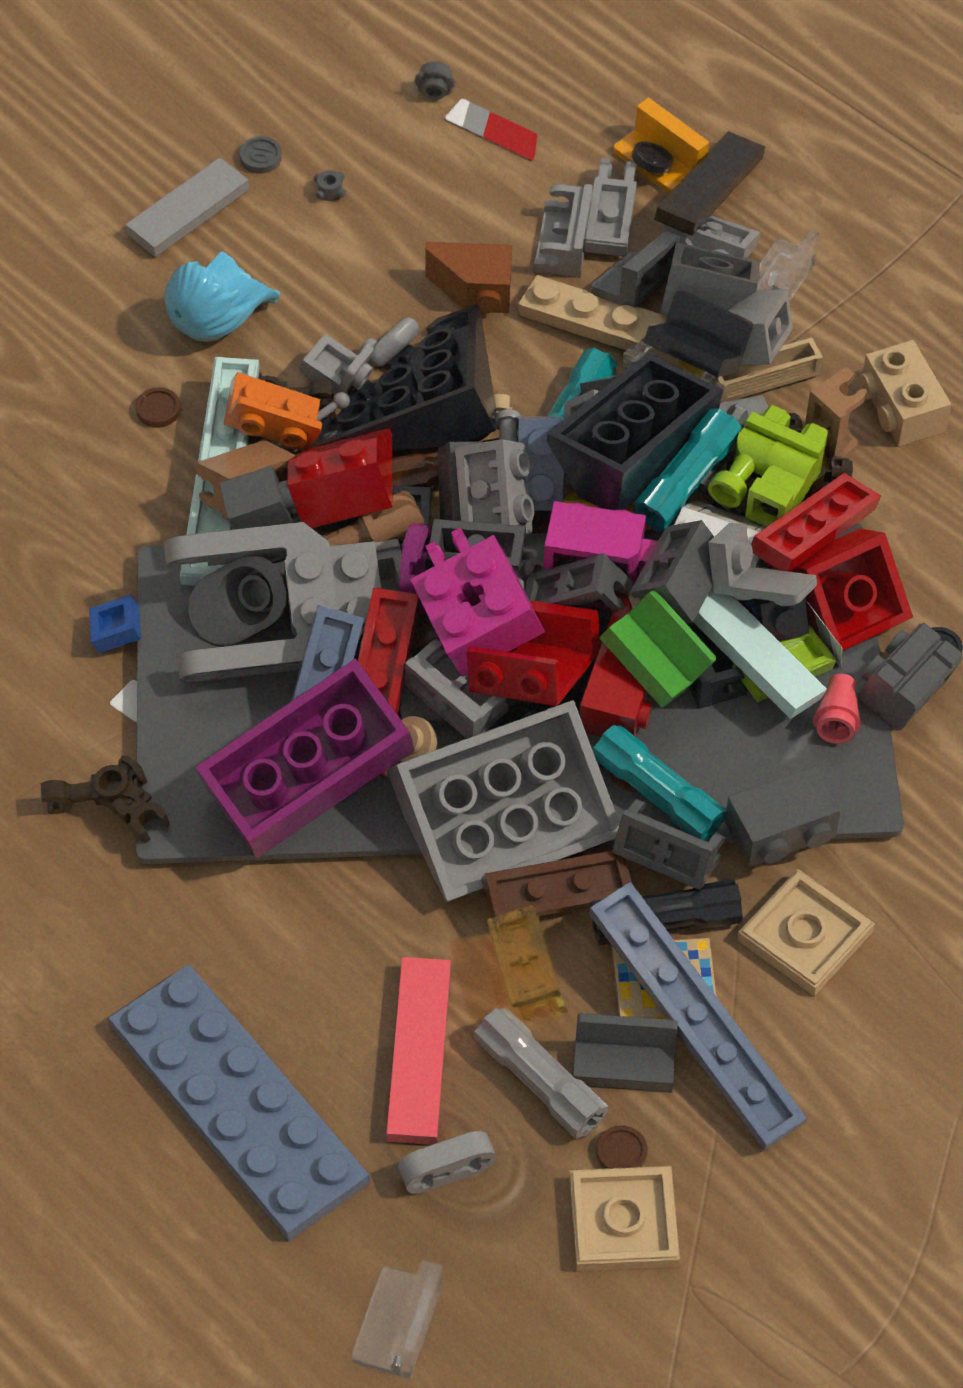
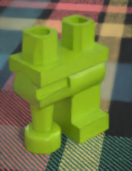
(780, 455)

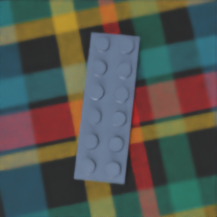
(239, 1102)

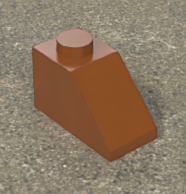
(471, 273)

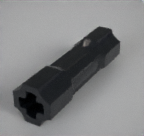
(710, 907)

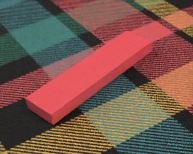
(419, 1051)

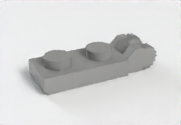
(611, 211)

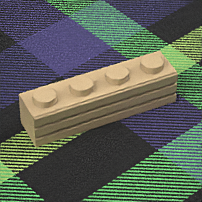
(791, 364)

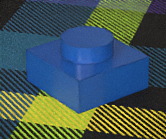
(115, 623)

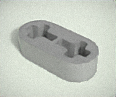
(447, 1162)

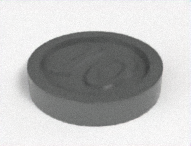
(260, 154)

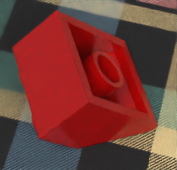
(856, 587)

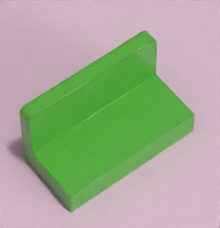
(658, 648)

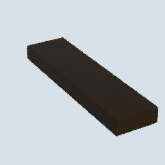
(709, 183)

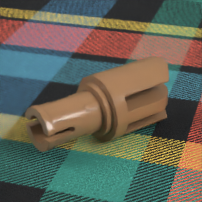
(380, 525)

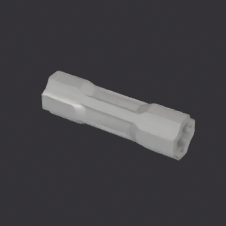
(566, 1097)

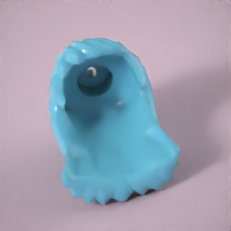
(213, 298)

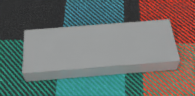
(187, 207)

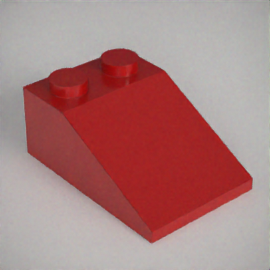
(342, 478)

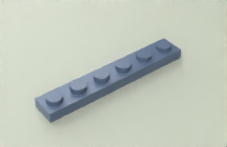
(701, 1017)

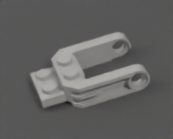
(314, 576)

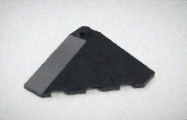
(428, 392)

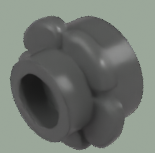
(435, 80)

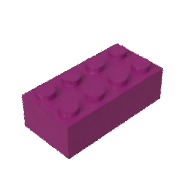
(305, 758)

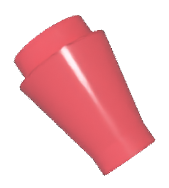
(838, 711)

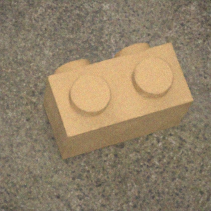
(905, 393)

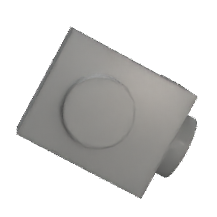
(337, 363)

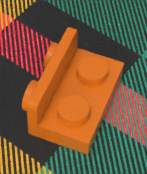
(272, 412)

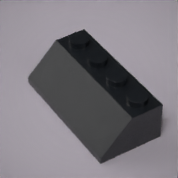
(631, 431)

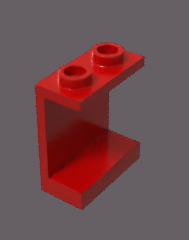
(544, 666)

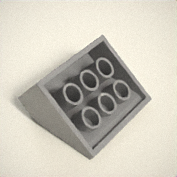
(505, 799)

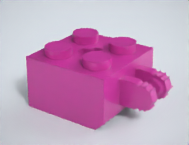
(588, 531)
(475, 599)

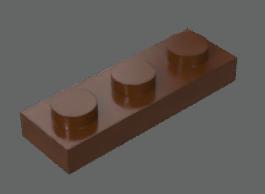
(555, 884)

